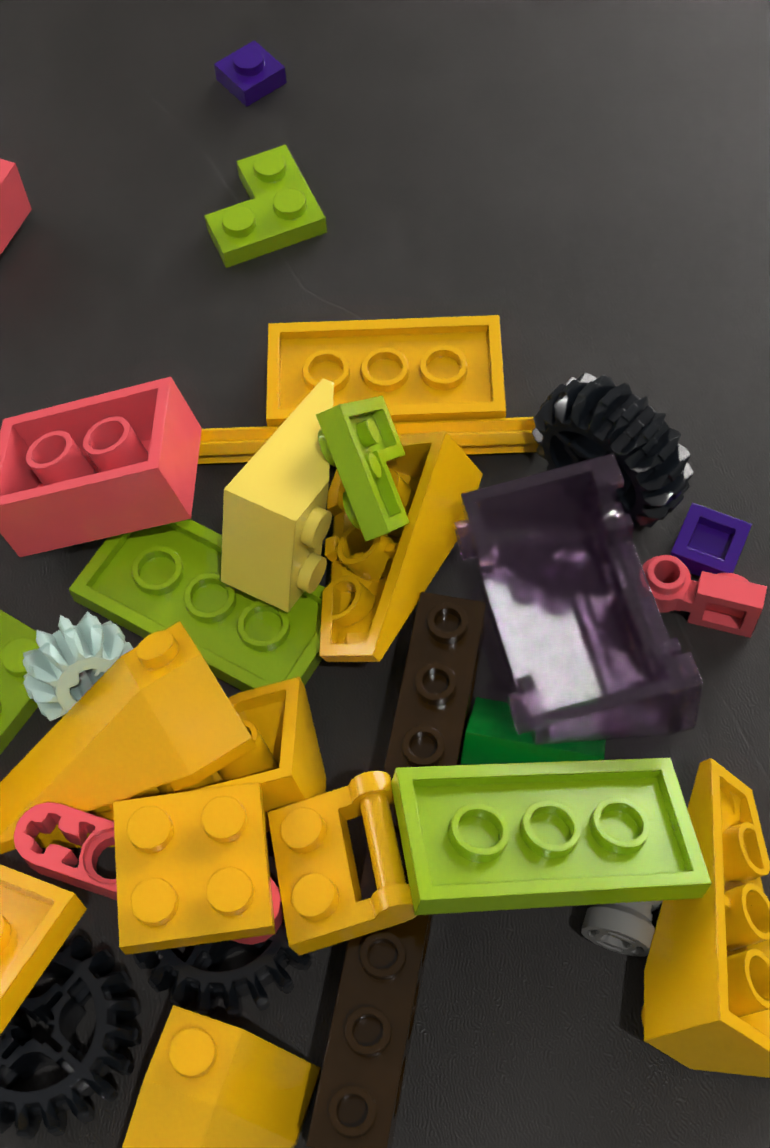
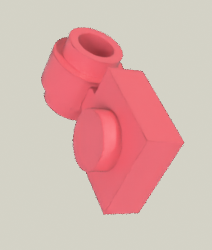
(715, 601)

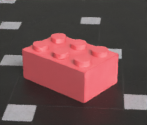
(97, 467)

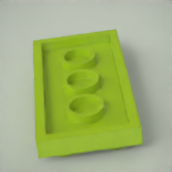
(173, 576)
(546, 835)

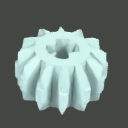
(70, 662)

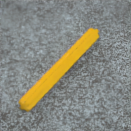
(471, 435)

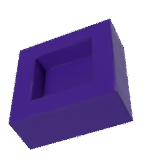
(250, 73)
(710, 541)

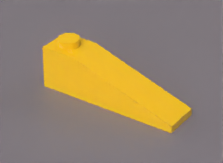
(382, 579)
(137, 728)
(283, 762)
(713, 952)
(220, 1089)

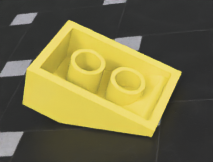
(279, 511)

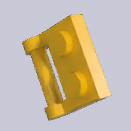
(319, 867)

